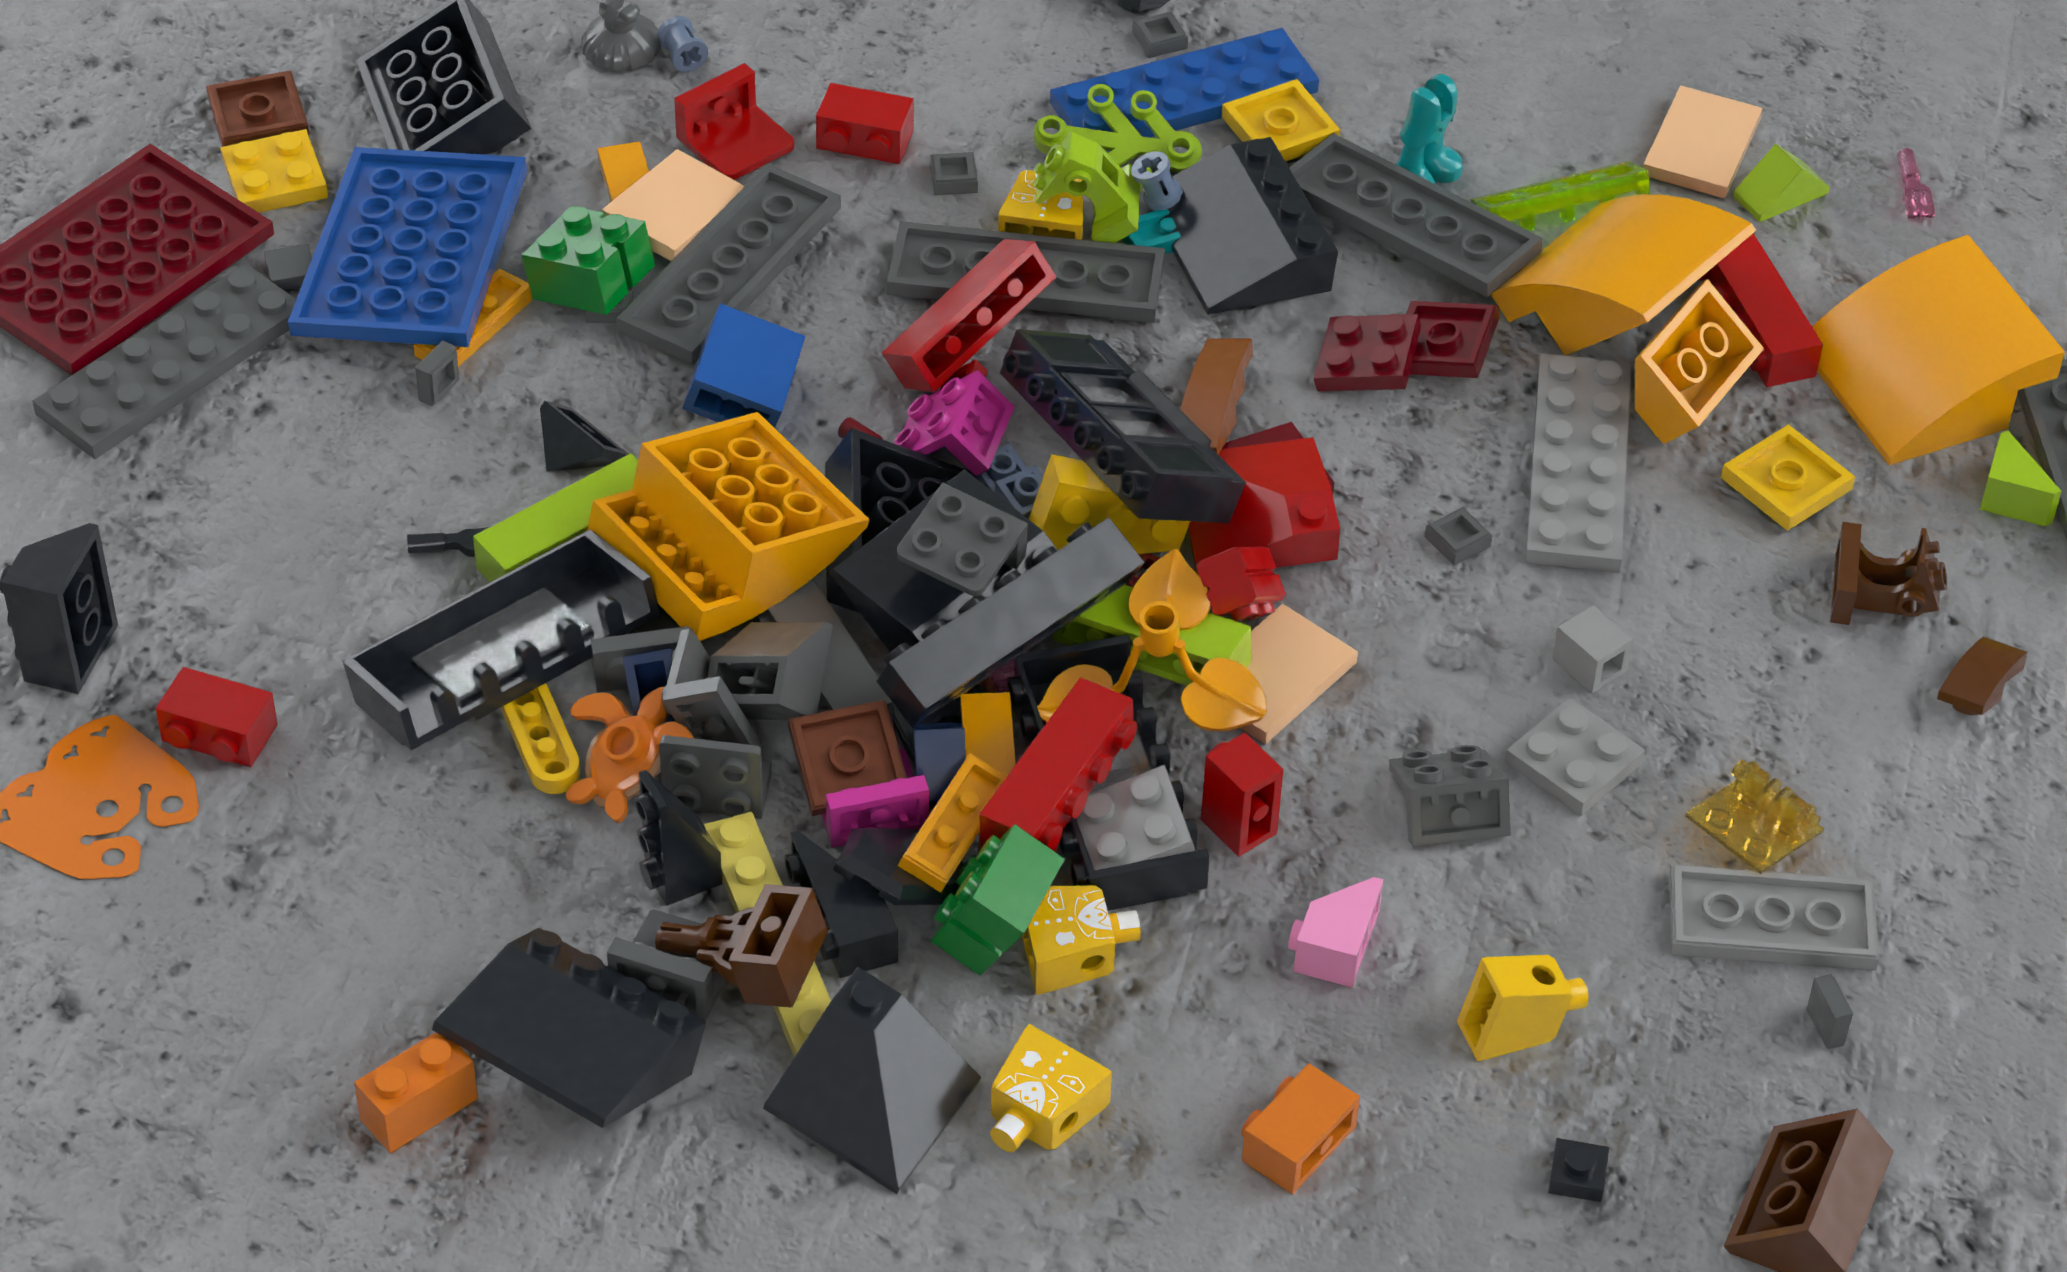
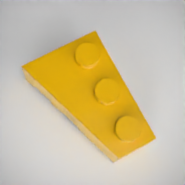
(1076, 495)

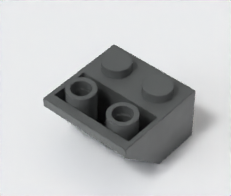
(775, 668)

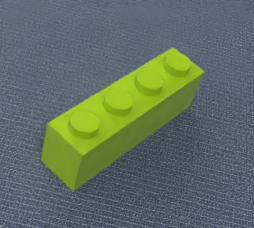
(549, 520)
(1209, 640)

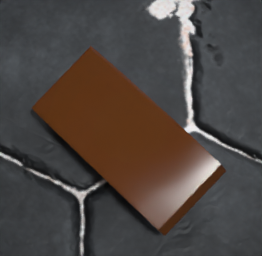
(1981, 675)

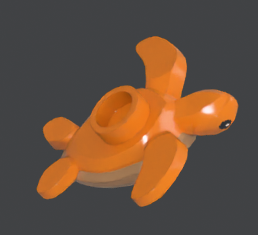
(621, 749)

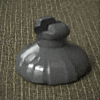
(620, 38)

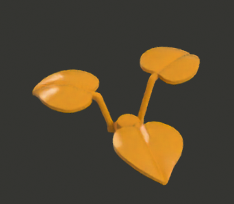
(1162, 604)

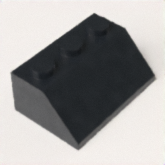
(60, 607)

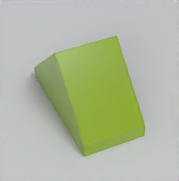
(1778, 185)
(2019, 485)

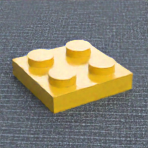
(1285, 115)
(274, 171)
(1787, 477)

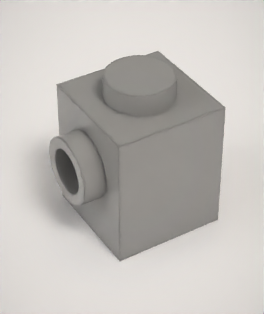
(1592, 648)

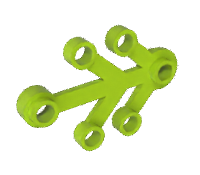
(1125, 141)

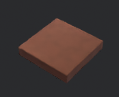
(256, 108)
(845, 750)

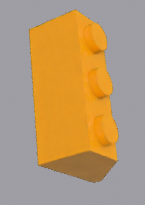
(1692, 364)

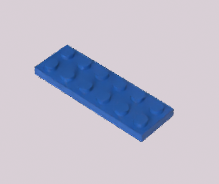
(1191, 84)

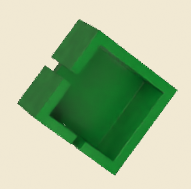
(588, 260)
(995, 898)

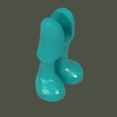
(1424, 130)

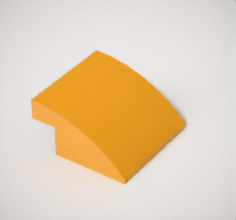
(1620, 266)
(1934, 352)
(726, 522)

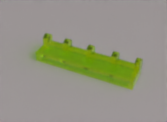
(1565, 192)

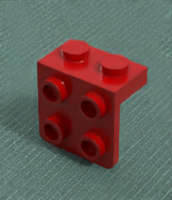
(727, 126)

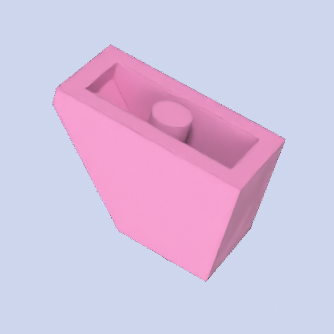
(1336, 932)

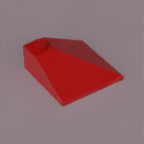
(1282, 506)

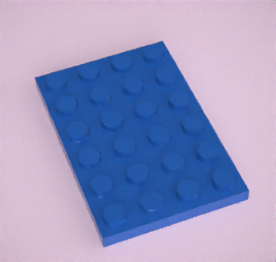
(409, 247)

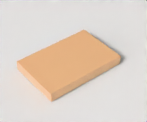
(1702, 141)
(675, 201)
(1294, 667)

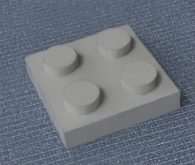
(1575, 756)
(1134, 821)

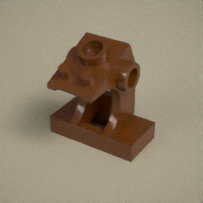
(1912, 579)

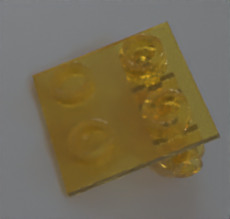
(1757, 817)

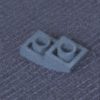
(1012, 479)

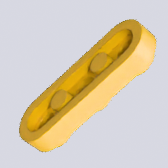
(553, 758)

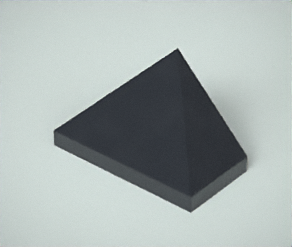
(574, 441)

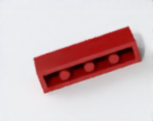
(1770, 313)
(969, 315)
(1062, 765)

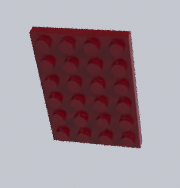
(120, 257)

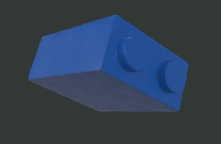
(743, 368)

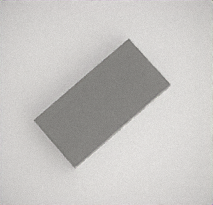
(1773, 917)

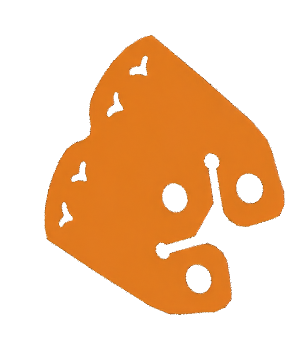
(70, 789)

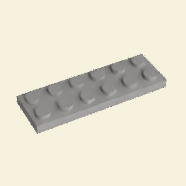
(1579, 463)

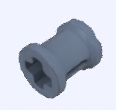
(686, 50)
(1157, 181)

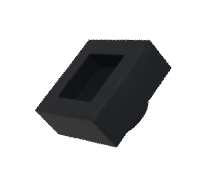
(1578, 1170)

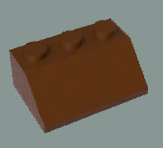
(1811, 1194)

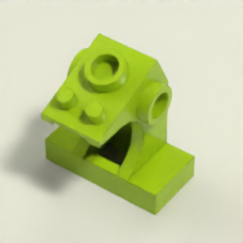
(1105, 184)

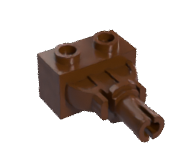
(759, 948)

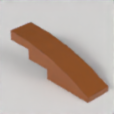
(1217, 387)

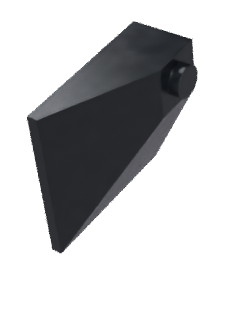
(873, 1082)

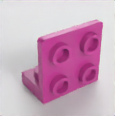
(963, 417)
(882, 805)

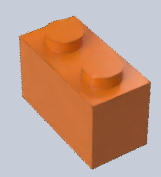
(416, 1091)
(1299, 1127)

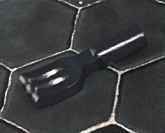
(441, 542)

